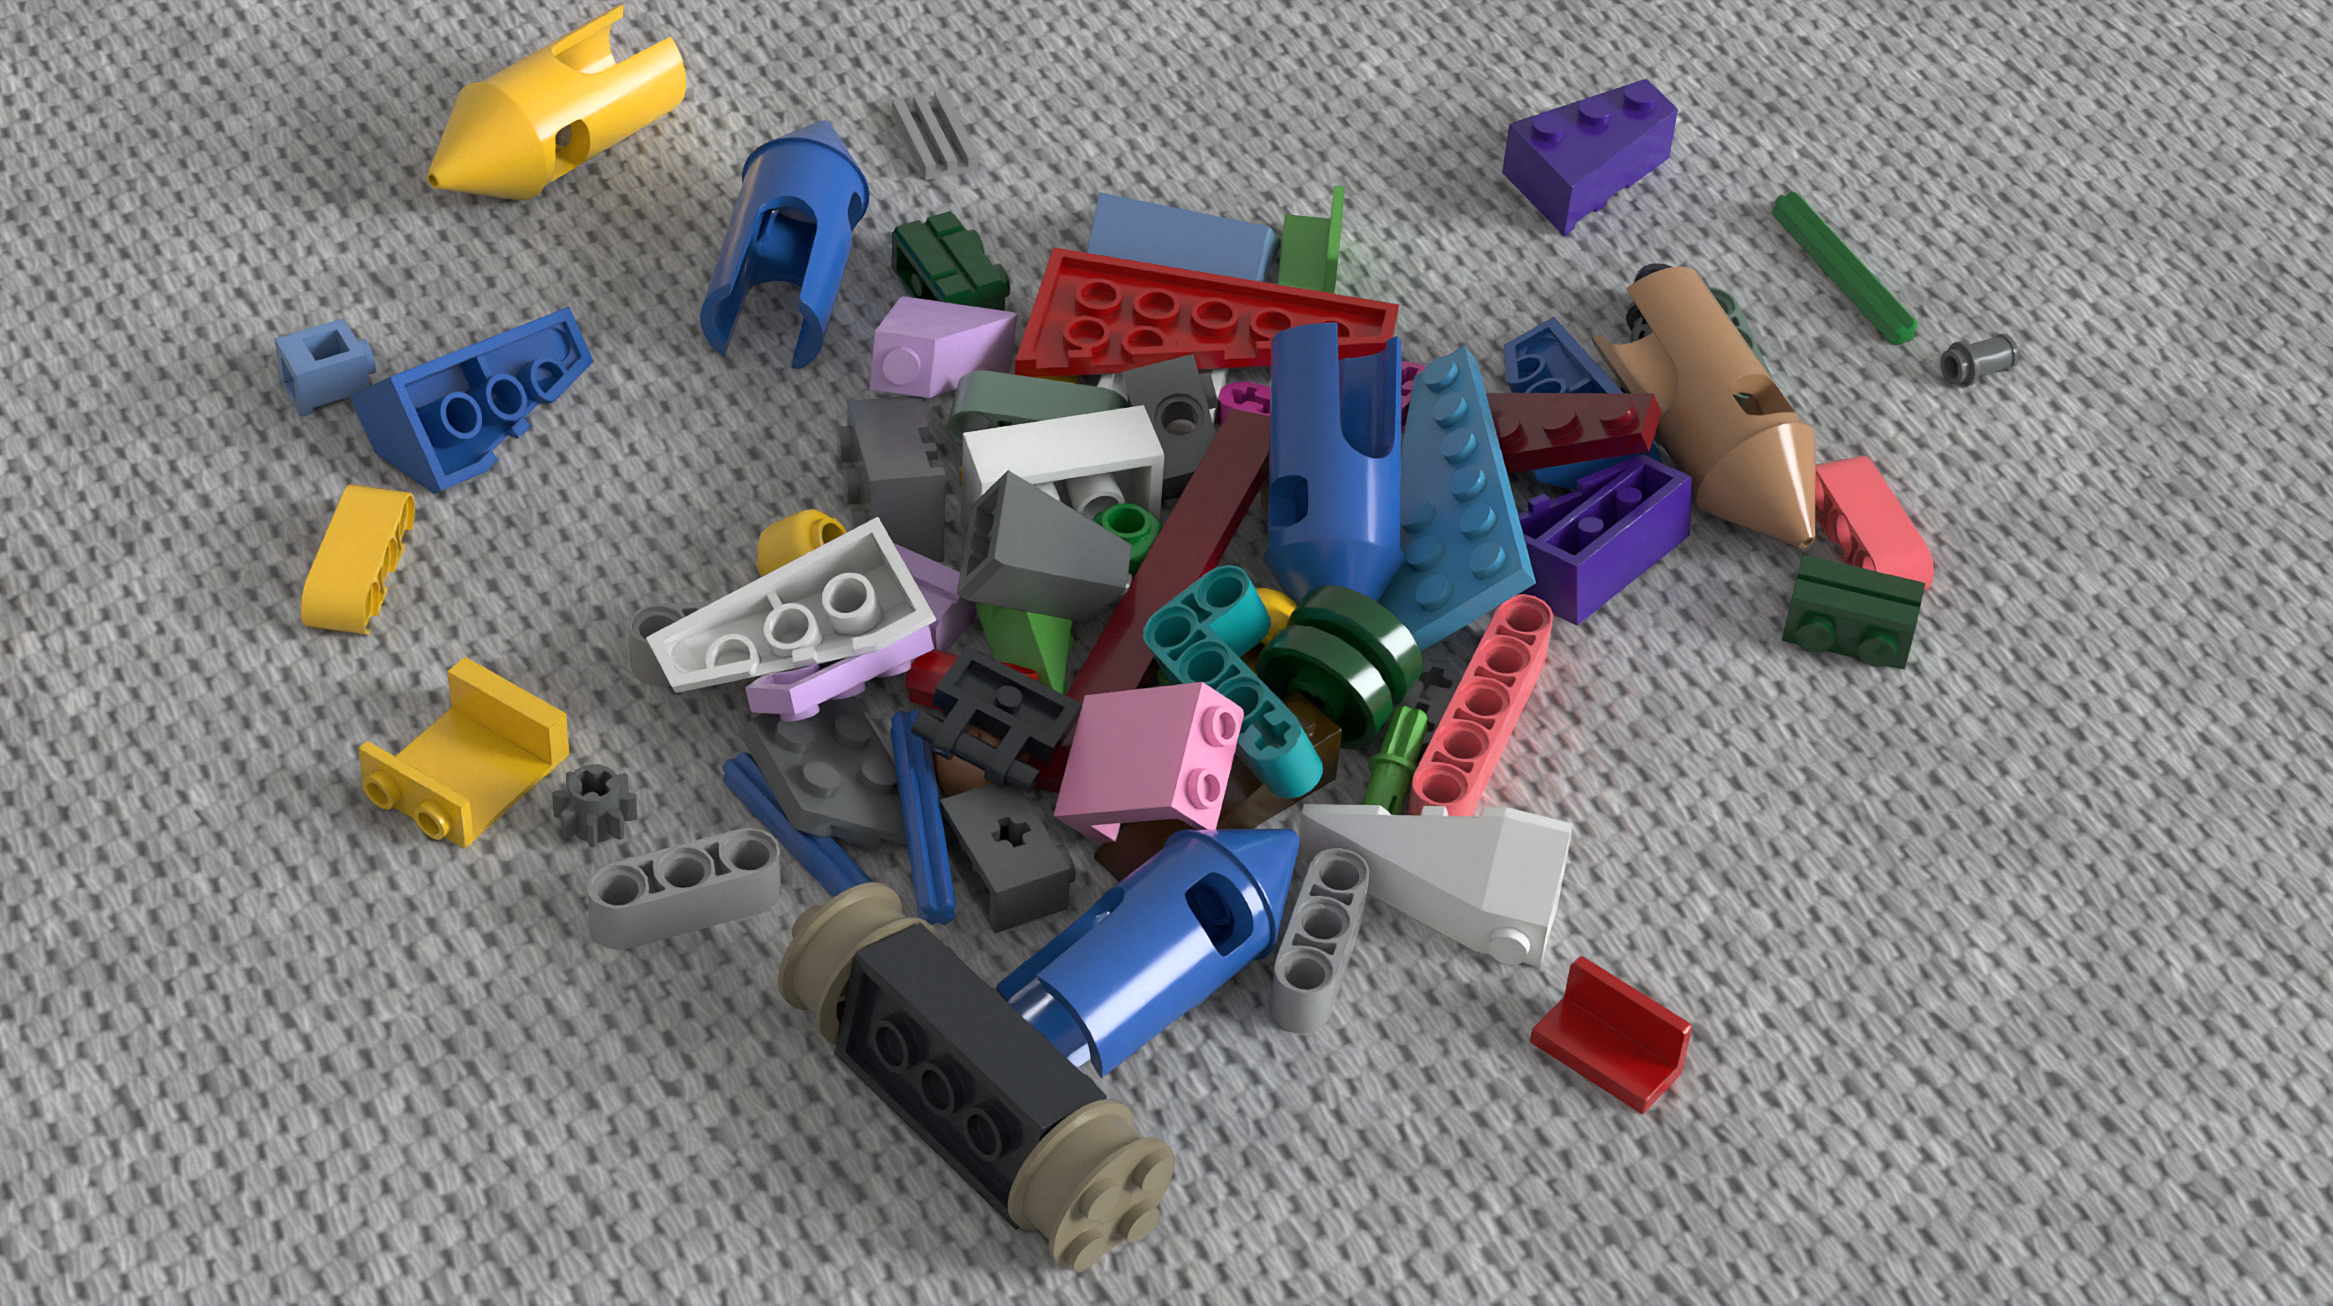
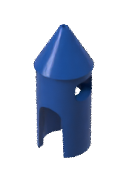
(789, 226)
(1342, 436)
(1157, 943)

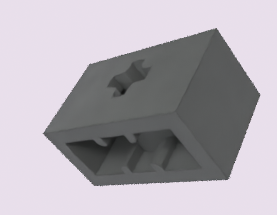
(1006, 855)

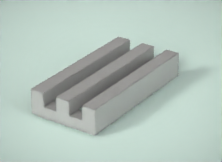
(925, 109)

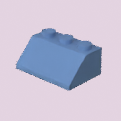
(1182, 238)

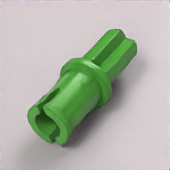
(1395, 764)

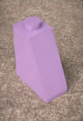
(932, 344)

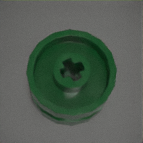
(1344, 659)

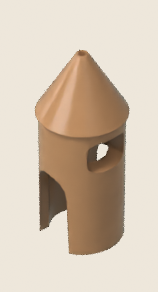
(1743, 461)

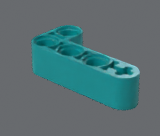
(1202, 641)

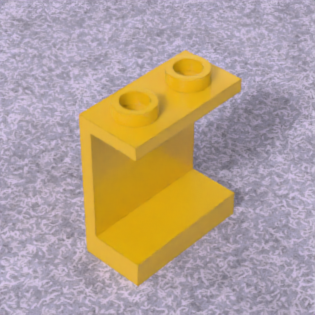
(471, 758)

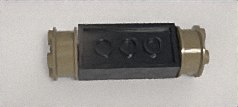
(974, 1077)

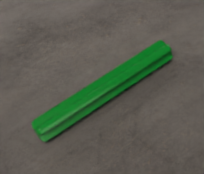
(1845, 268)

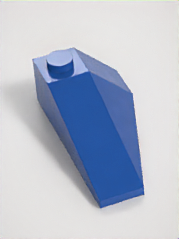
(458, 408)

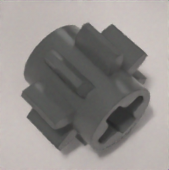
(594, 804)

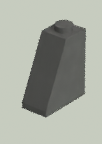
(1040, 555)

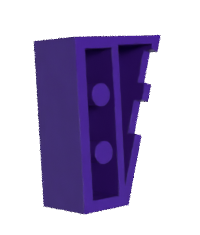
(1589, 150)
(1604, 534)

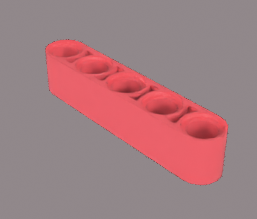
(1484, 708)

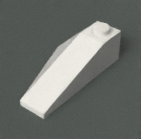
(814, 610)
(1470, 877)

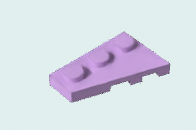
(798, 691)

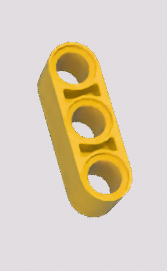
(355, 559)

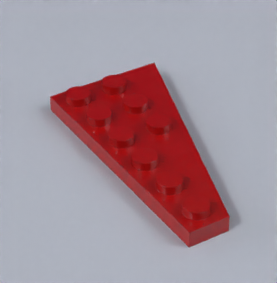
(1130, 314)

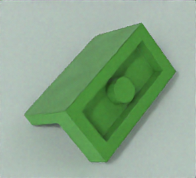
(1312, 248)

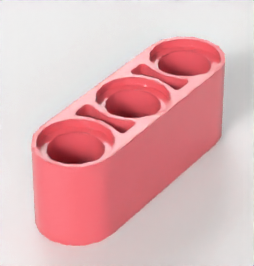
(1869, 521)

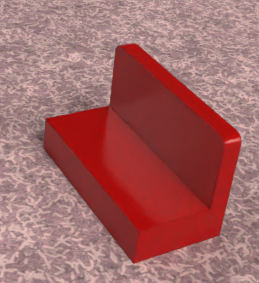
(1614, 1036)

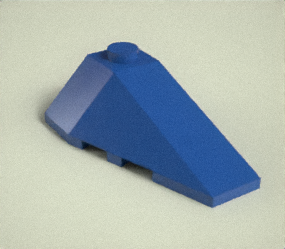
(1554, 362)

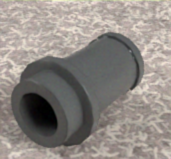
(1968, 362)

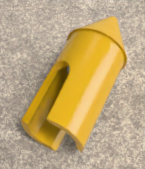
(507, 125)

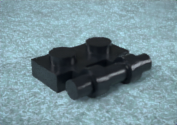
(1003, 704)

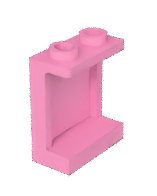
(1149, 759)

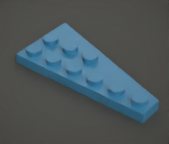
(1456, 507)

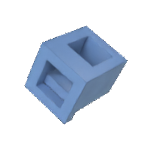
(323, 365)

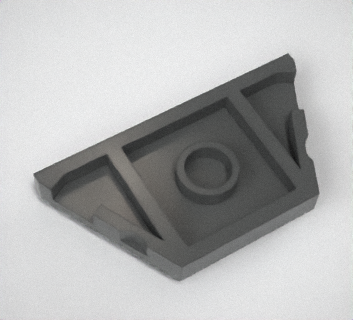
(830, 773)

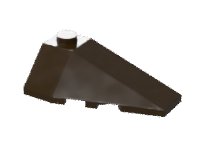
(1245, 799)

